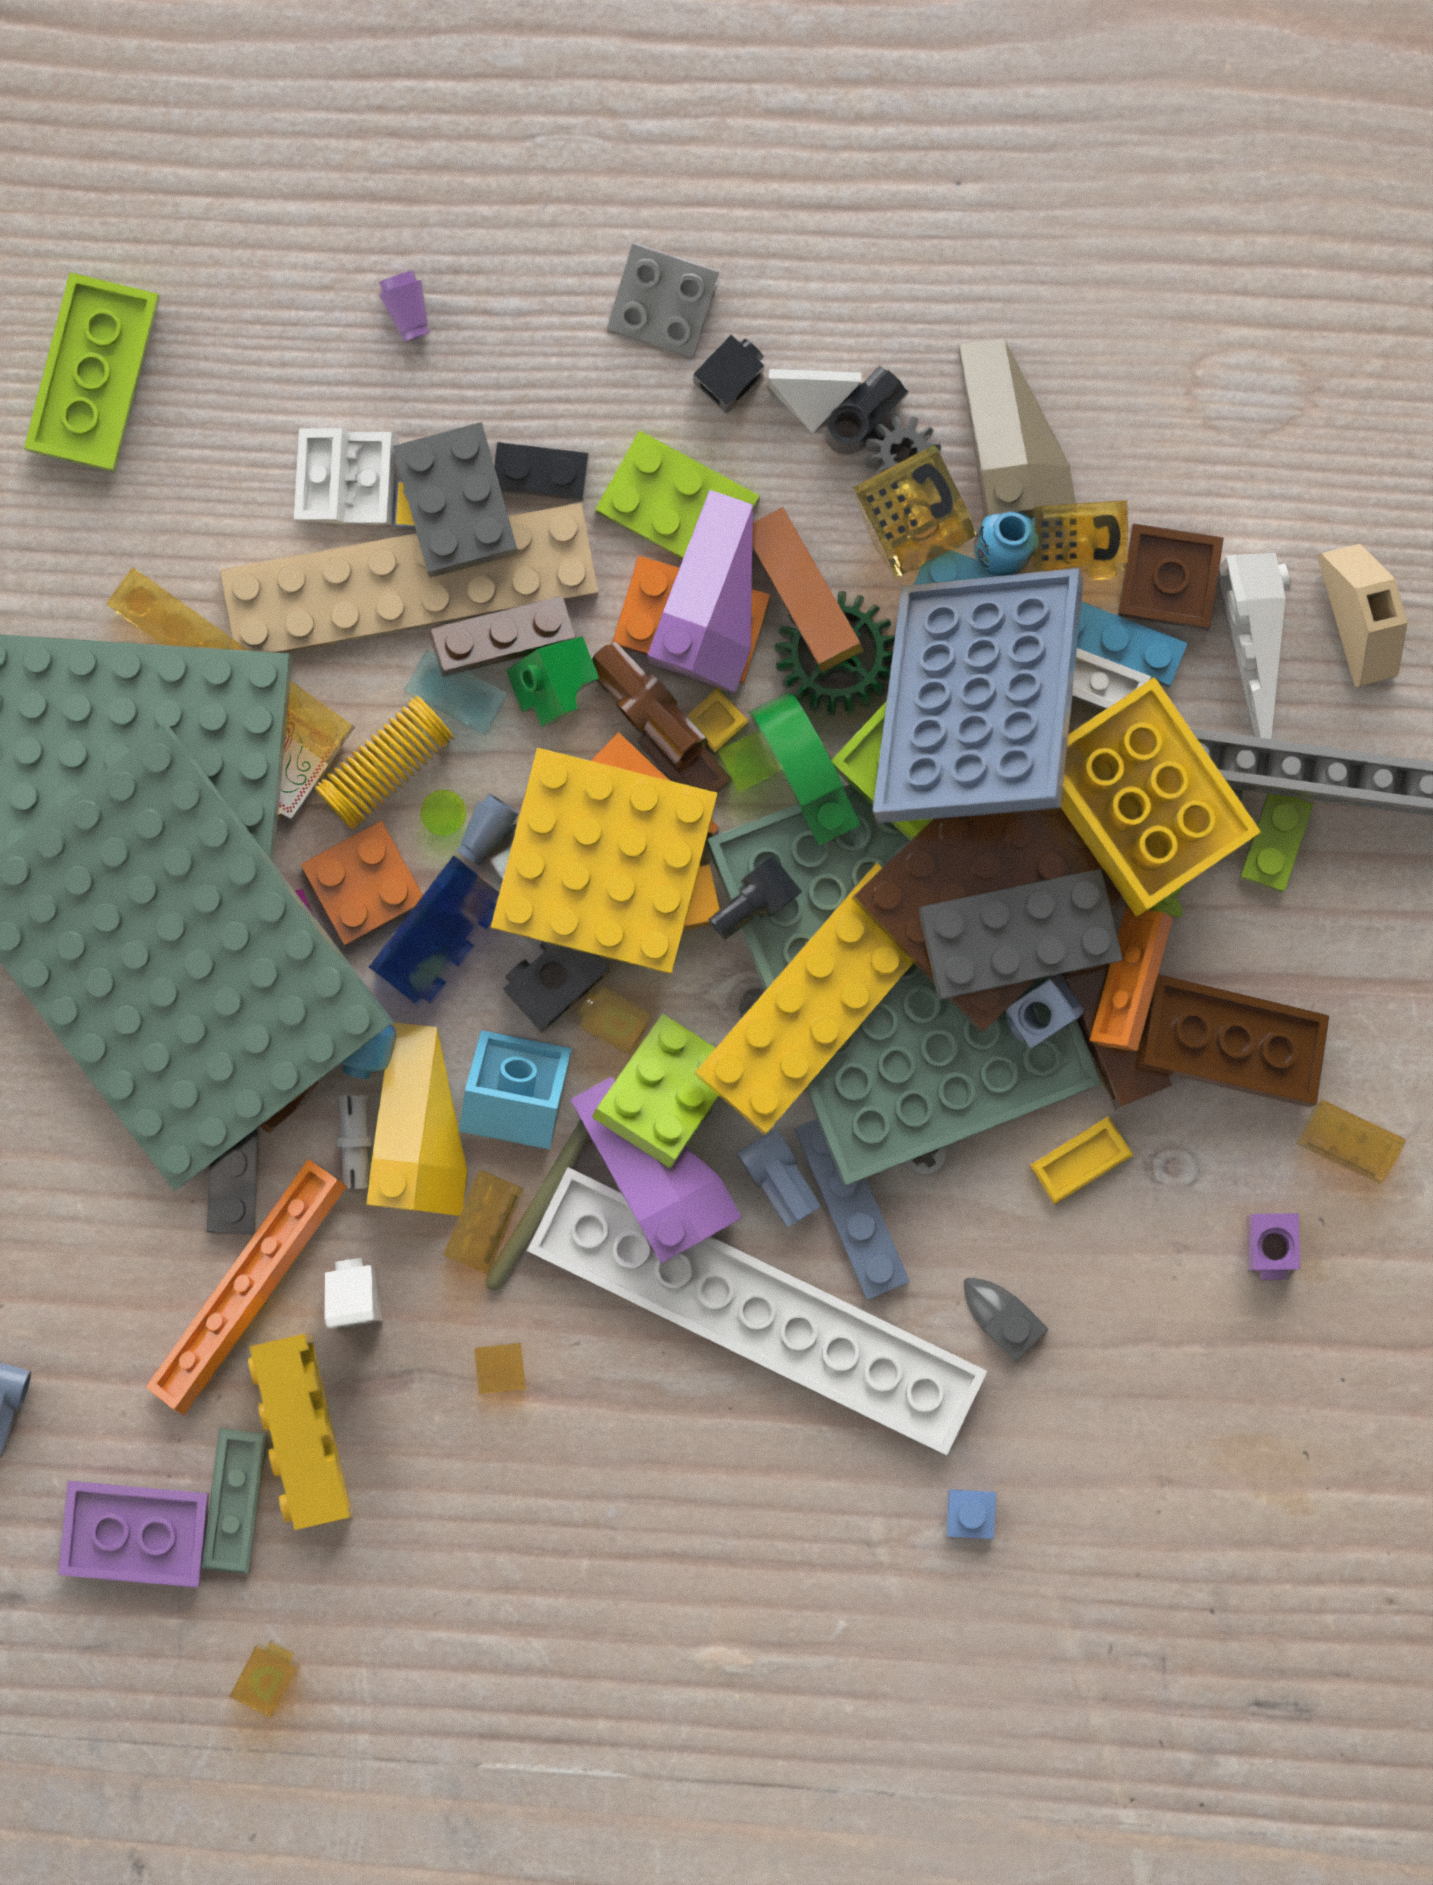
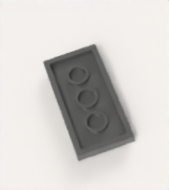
(1020, 934)

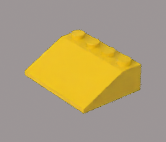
(1149, 798)

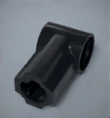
(866, 409)

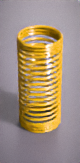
(339, 800)

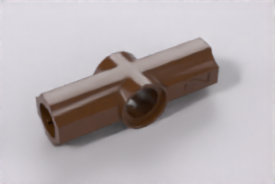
(648, 705)

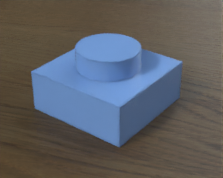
(971, 1514)

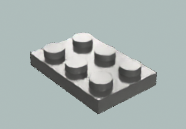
(455, 499)

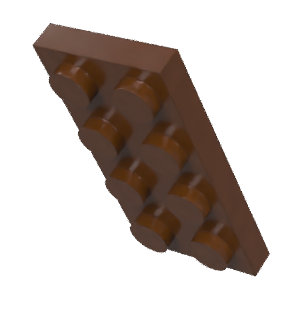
(1234, 1041)

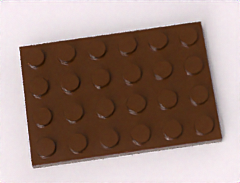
(971, 858)

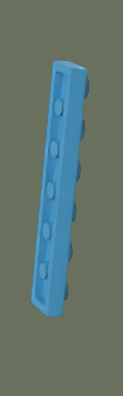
(1099, 630)

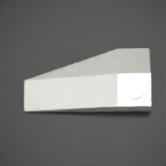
(1255, 606)

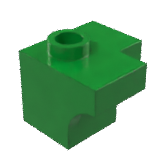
(552, 678)

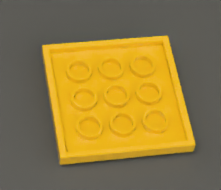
(604, 860)

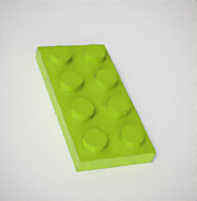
(92, 372)

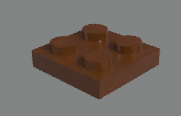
(1170, 576)

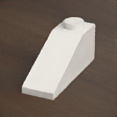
(351, 1295)

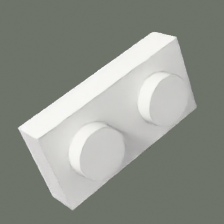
(1103, 681)

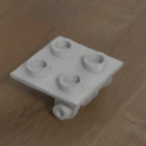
(663, 300)

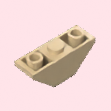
(1365, 612)

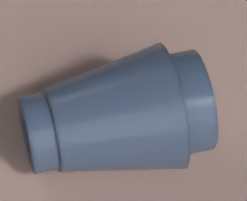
(487, 828)

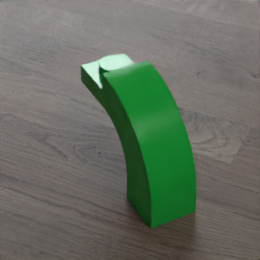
(805, 767)

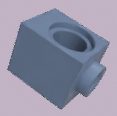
(1059, 999)

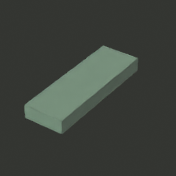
(234, 1501)

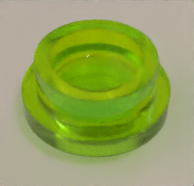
(443, 812)

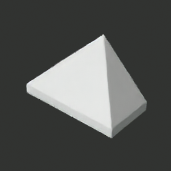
(813, 393)

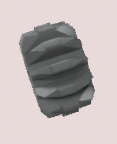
(894, 440)

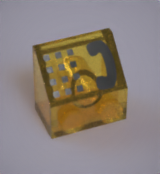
(914, 512)
(1081, 537)

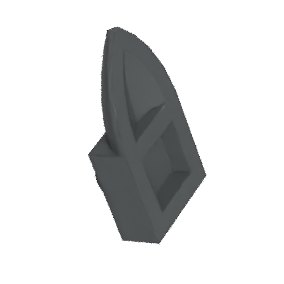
(1003, 1317)

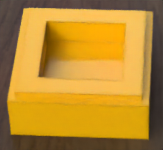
(717, 720)

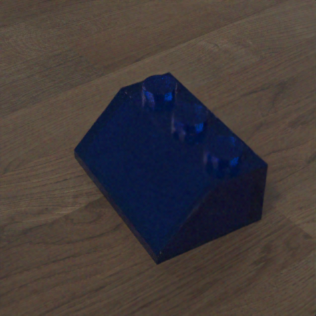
(436, 933)

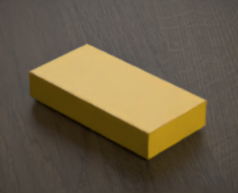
(1081, 1160)

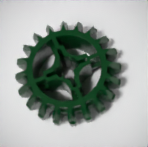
(852, 668)

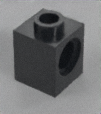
(730, 372)

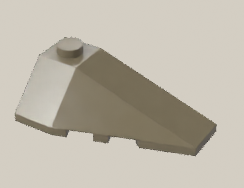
(1012, 441)

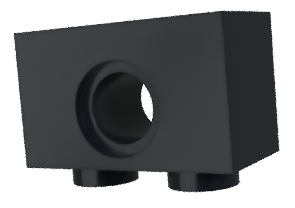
(546, 1005)

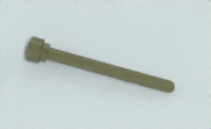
(537, 1208)

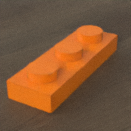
(1132, 980)

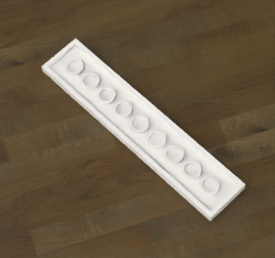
(762, 1315)

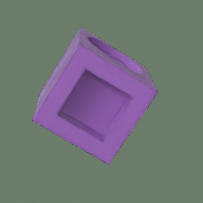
(1284, 1225)

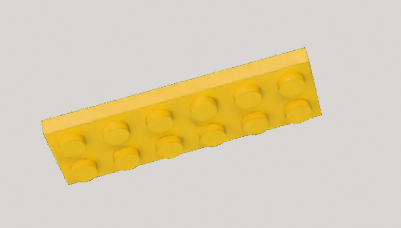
(805, 1015)

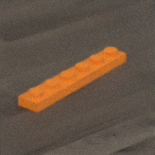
(246, 1287)

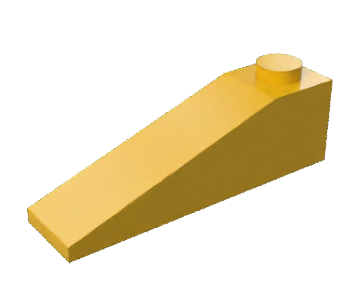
(417, 1136)

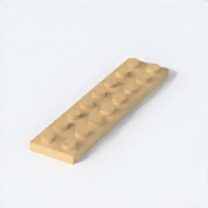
(387, 588)

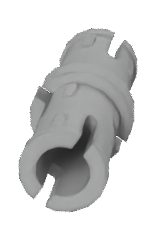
(354, 1141)

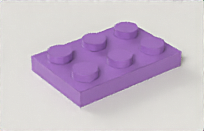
(133, 1534)

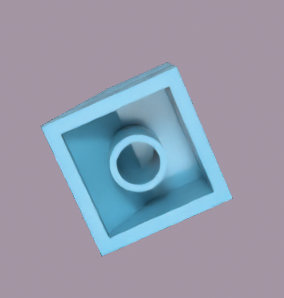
(514, 1089)

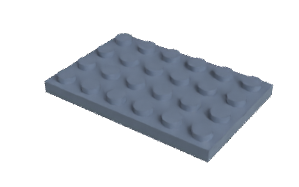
(979, 696)

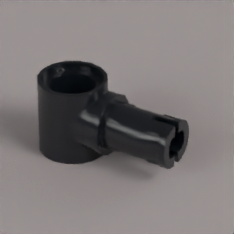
(762, 893)

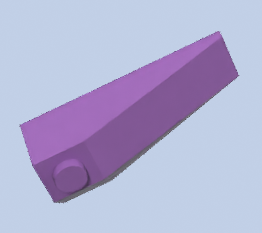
(709, 607)
(671, 1204)

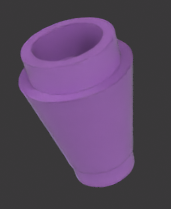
(405, 304)

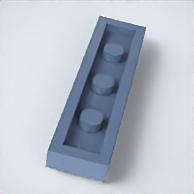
(855, 1218)

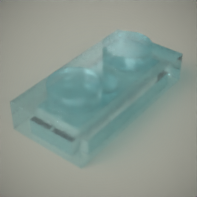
(456, 695)

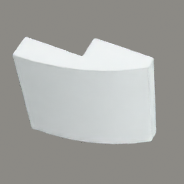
(345, 477)

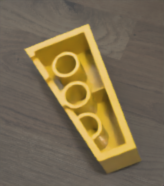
(300, 1431)

